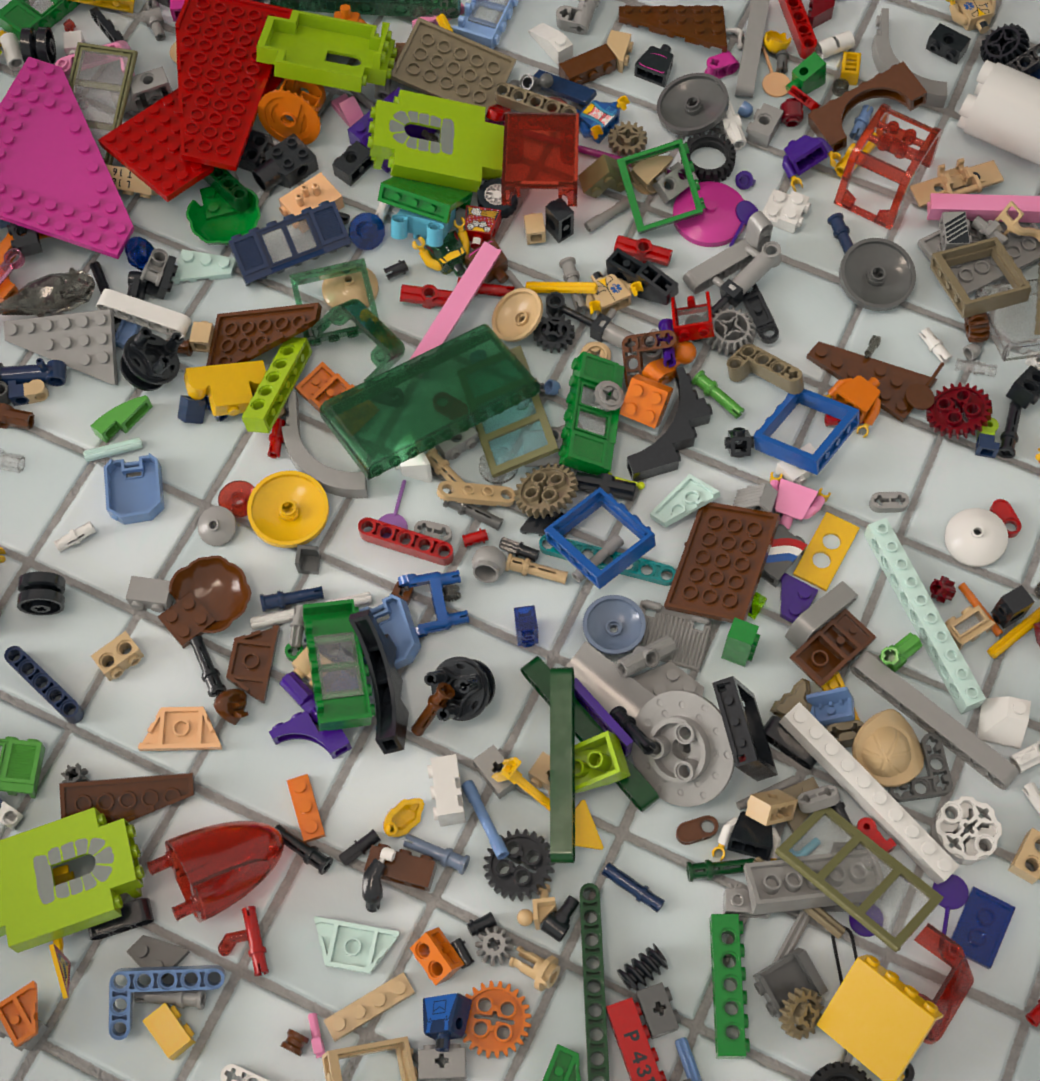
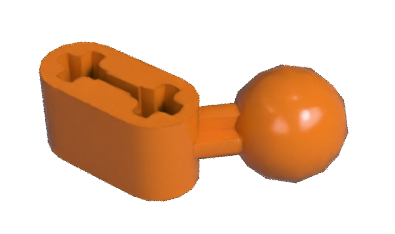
(684, 354)

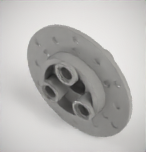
(702, 749)

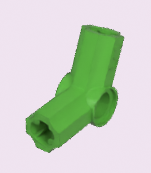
(896, 655)

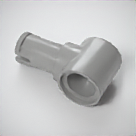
(155, 21)

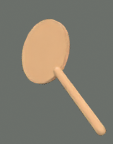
(774, 82)

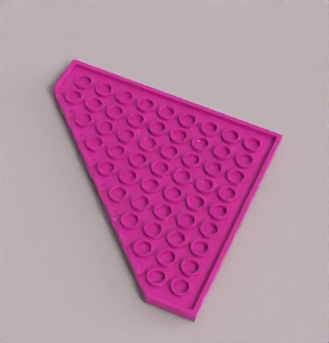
(53, 168)

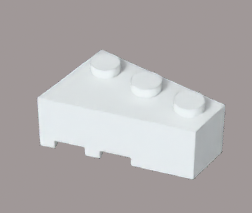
(446, 790)

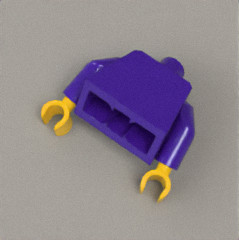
(805, 154)

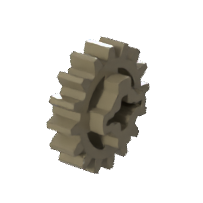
(627, 139)
(801, 1013)

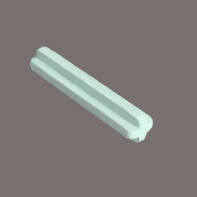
(112, 449)

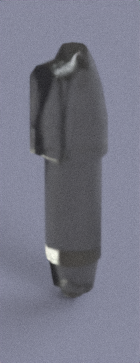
(873, 344)

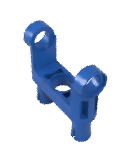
(436, 582)

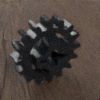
(553, 334)

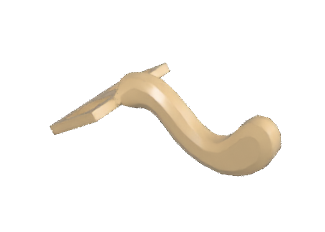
(1013, 225)

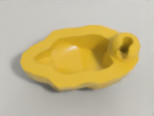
(403, 817)

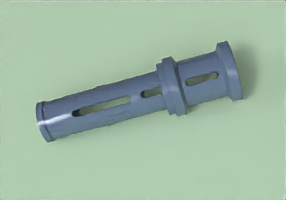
(445, 856)

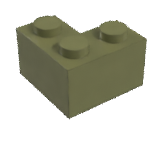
(602, 175)

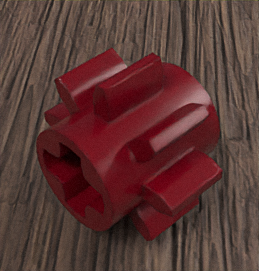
(942, 589)

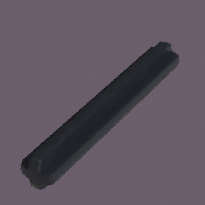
(101, 281)

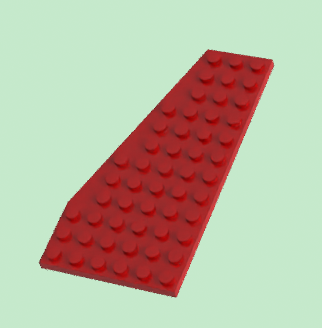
(220, 77)

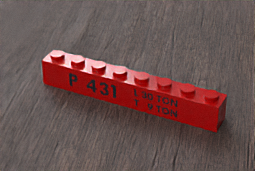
(632, 1041)

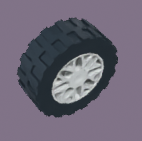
(490, 197)

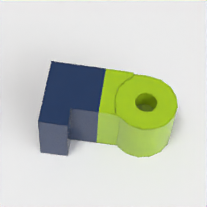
(985, 440)

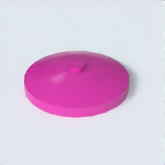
(719, 218)

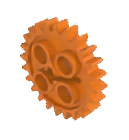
(490, 1041)

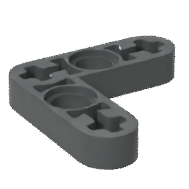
(929, 781)

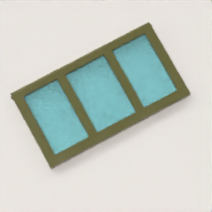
(517, 434)

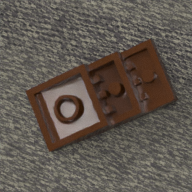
(832, 648)

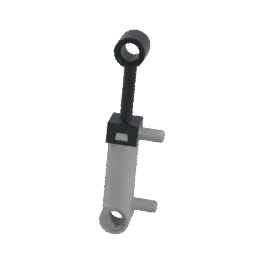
(733, 290)
(601, 327)

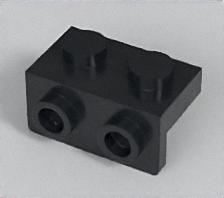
(165, 283)

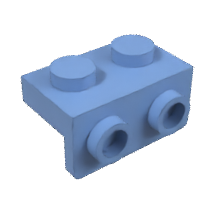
(832, 706)

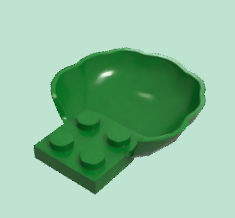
(218, 220)

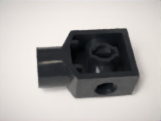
(285, 164)

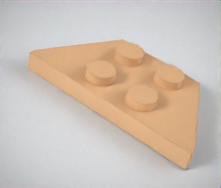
(181, 730)

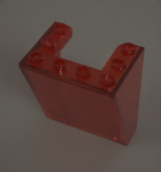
(540, 154)

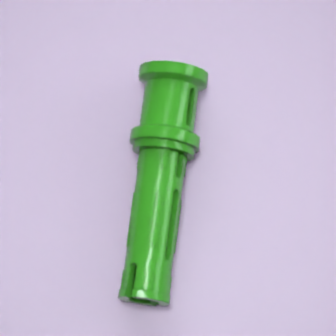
(711, 389)

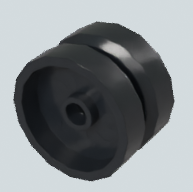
(38, 44)
(41, 593)

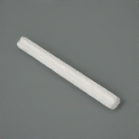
(287, 615)

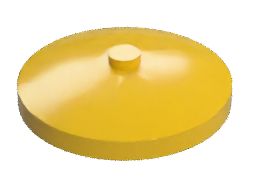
(288, 509)

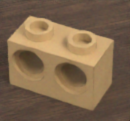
(114, 652)
(1027, 853)

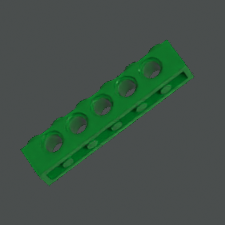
(724, 1046)

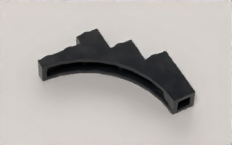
(664, 453)
(386, 682)

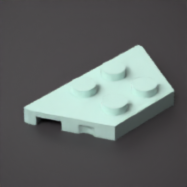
(353, 945)

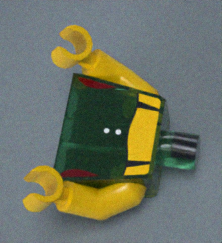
(448, 256)

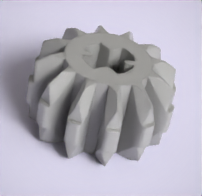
(497, 938)

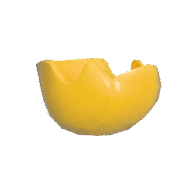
(775, 42)

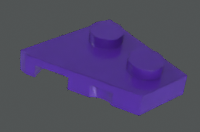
(795, 597)

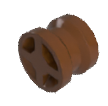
(294, 1042)

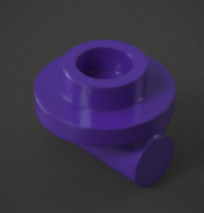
(744, 180)

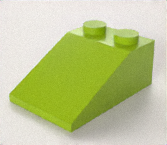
(599, 762)

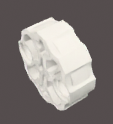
(988, 834)

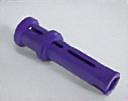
(668, 354)

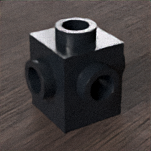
(740, 448)

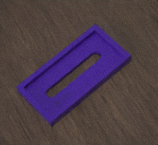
(602, 717)

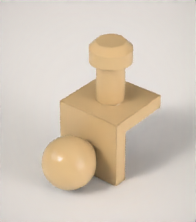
(541, 909)

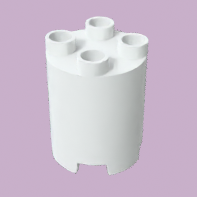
(1004, 111)

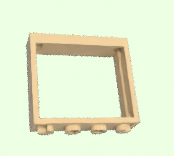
(401, 1045)

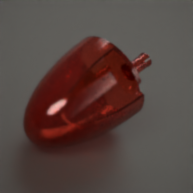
(219, 864)

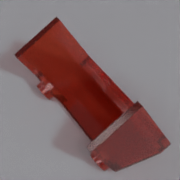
(956, 983)

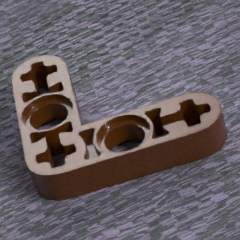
(640, 347)

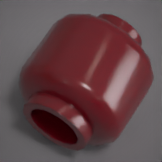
(793, 112)

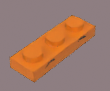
(306, 808)

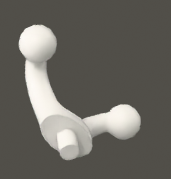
(738, 32)

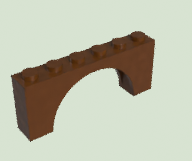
(895, 84)

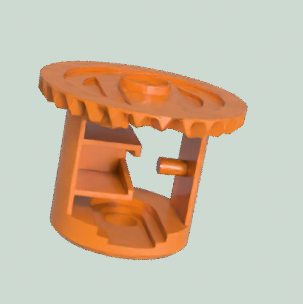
(296, 103)

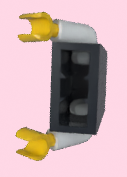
(748, 838)

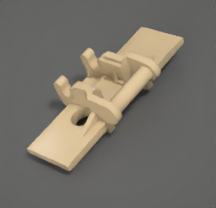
(973, 177)

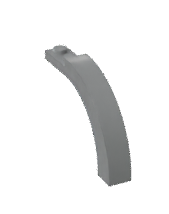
(885, 58)
(333, 481)

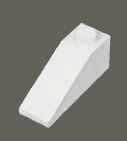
(552, 42)

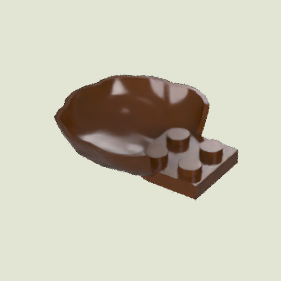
(207, 598)

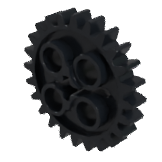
(509, 882)

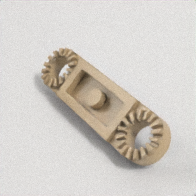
(476, 493)

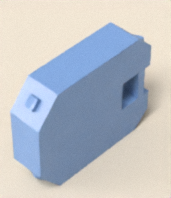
(135, 497)
(399, 627)

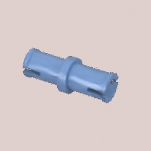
(861, 122)

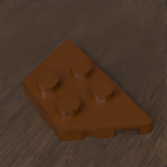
(253, 661)

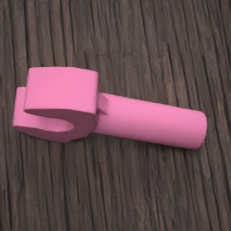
(317, 1042)

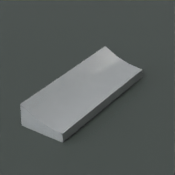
(605, 682)
(780, 888)

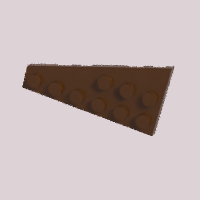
(892, 379)

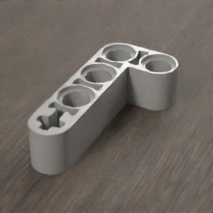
(820, 614)

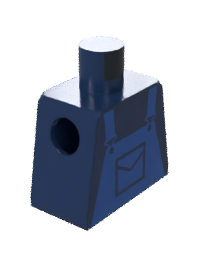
(445, 1018)

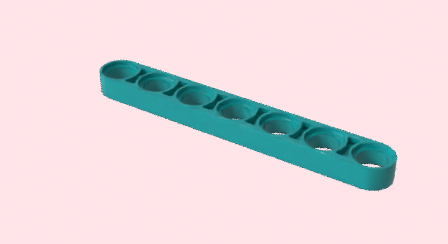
(635, 571)

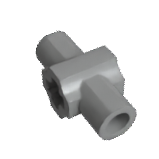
(988, 230)

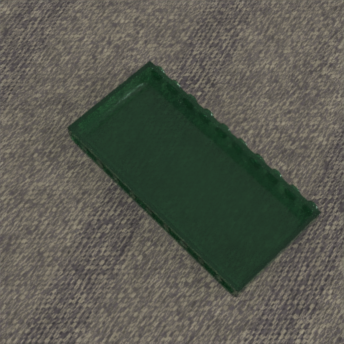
(428, 400)

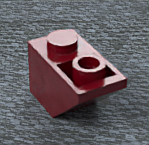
(821, 11)

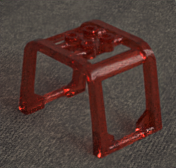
(888, 139)

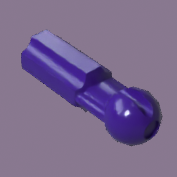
(300, 693)

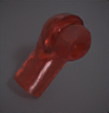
(230, 940)

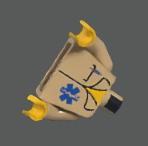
(973, 13)
(611, 293)

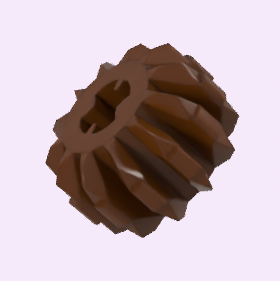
(977, 328)

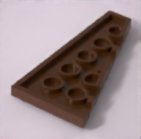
(125, 797)

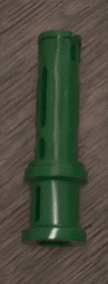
(708, 871)

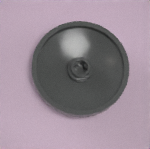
(692, 104)
(877, 274)

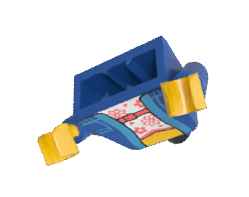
(600, 117)

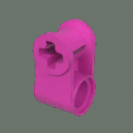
(722, 65)

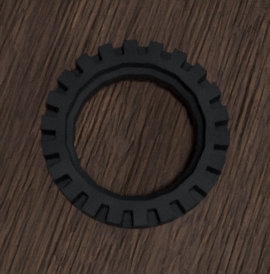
(716, 142)

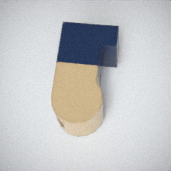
(27, 393)

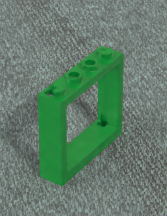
(689, 169)

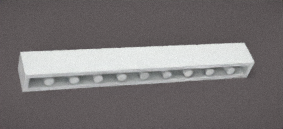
(869, 794)

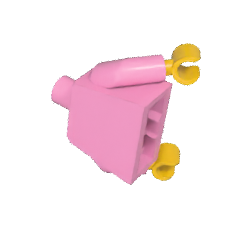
(796, 500)

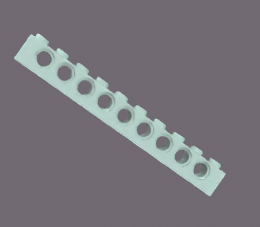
(924, 616)

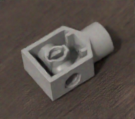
(147, 89)

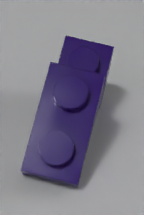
(302, 727)

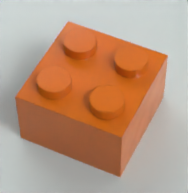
(646, 401)

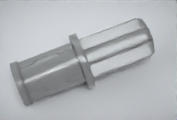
(297, 627)

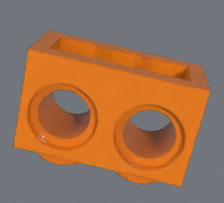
(436, 956)

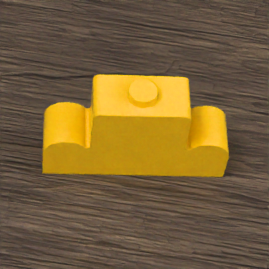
(226, 385)

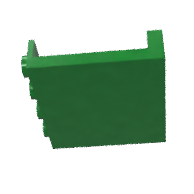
(423, 198)

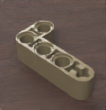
(765, 365)

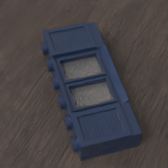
(289, 242)

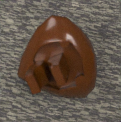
(231, 705)

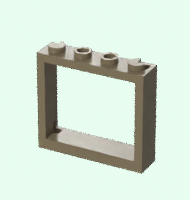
(943, 260)

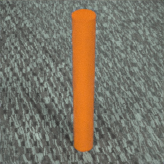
(975, 602)

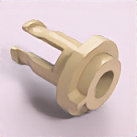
(544, 971)

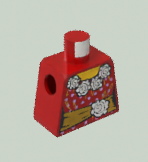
(481, 224)

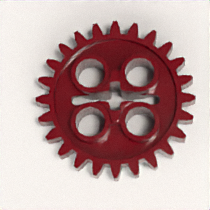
(948, 419)

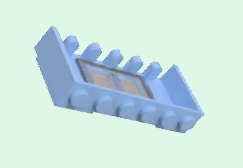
(485, 20)

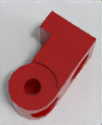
(869, 828)

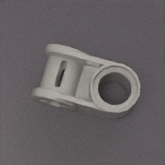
(155, 266)

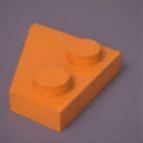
(20, 1014)

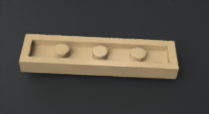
(369, 1007)

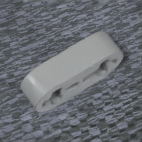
(889, 502)
(434, 530)
(818, 799)

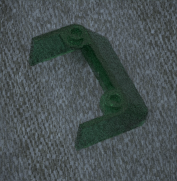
(389, 346)

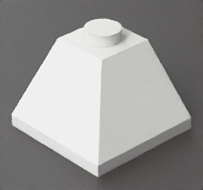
(417, 468)
(1004, 721)

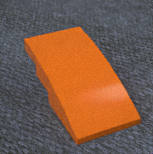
(321, 385)

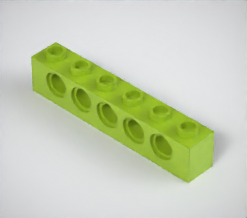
(276, 385)

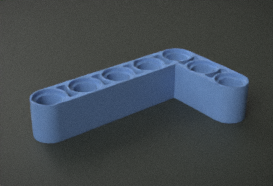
(133, 985)

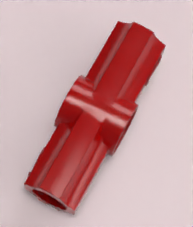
(651, 252)
(418, 295)

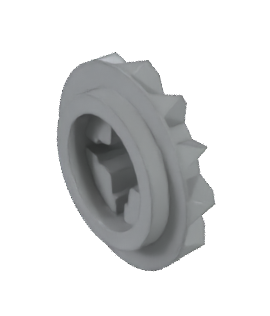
(616, 398)

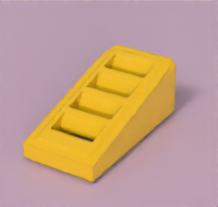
(850, 69)

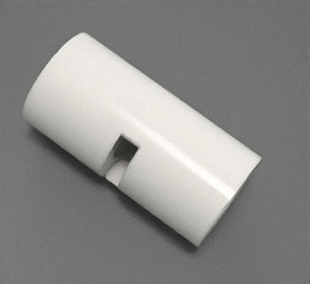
(835, 44)
(12, 51)

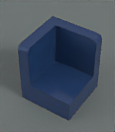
(191, 410)

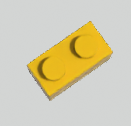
(169, 1030)

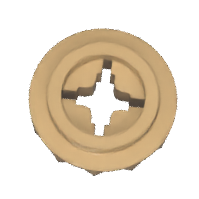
(596, 348)

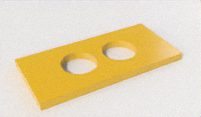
(823, 576)

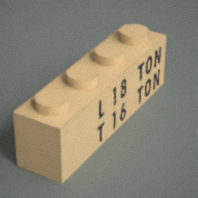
(128, 182)

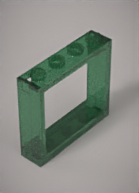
(327, 273)

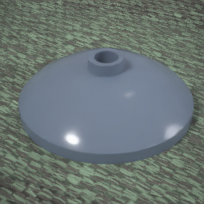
(617, 613)

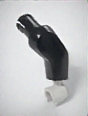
(371, 883)

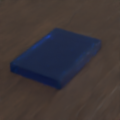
(982, 926)

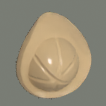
(888, 749)

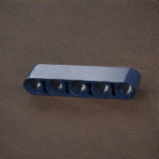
(48, 692)

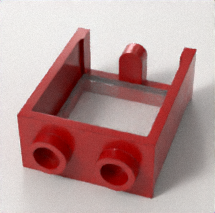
(693, 321)

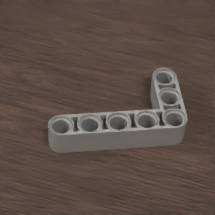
(733, 258)

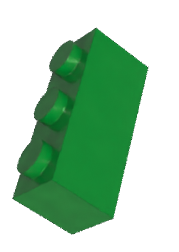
(741, 642)

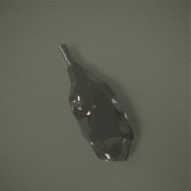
(50, 294)

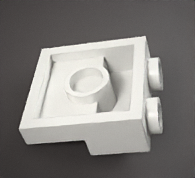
(786, 209)

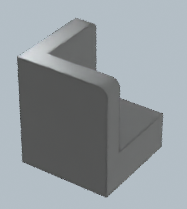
(307, 559)

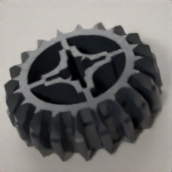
(1004, 44)

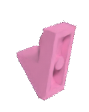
(347, 109)

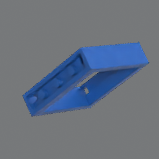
(810, 462)
(555, 532)

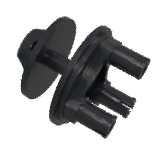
(150, 360)
(472, 686)

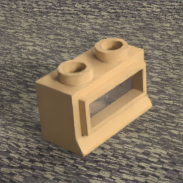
(969, 625)

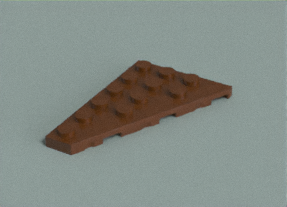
(695, 23)
(253, 332)

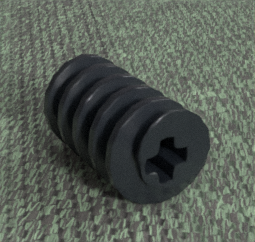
(643, 968)

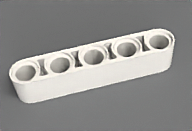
(144, 313)

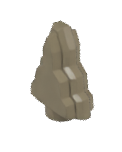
(789, 700)

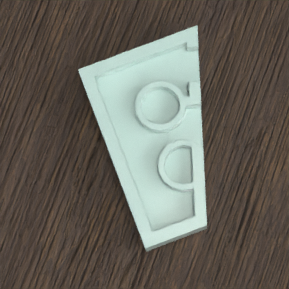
(200, 265)
(684, 500)

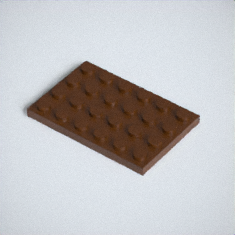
(722, 562)

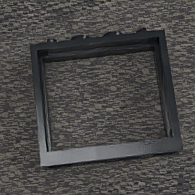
(744, 729)

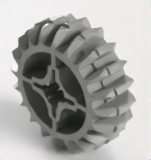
(735, 339)

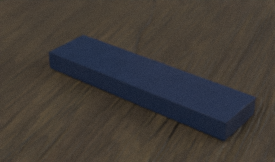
(568, 89)

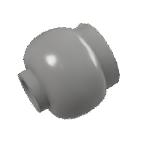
(488, 564)

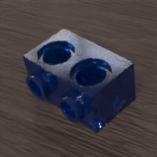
(526, 626)

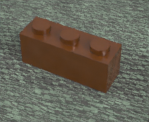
(588, 65)
(406, 868)

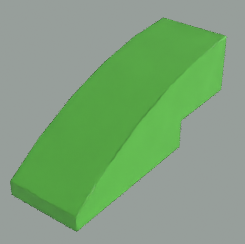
(121, 418)

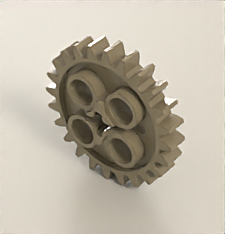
(546, 490)

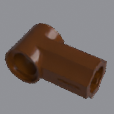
(15, 418)

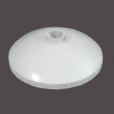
(972, 548)

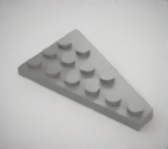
(78, 339)

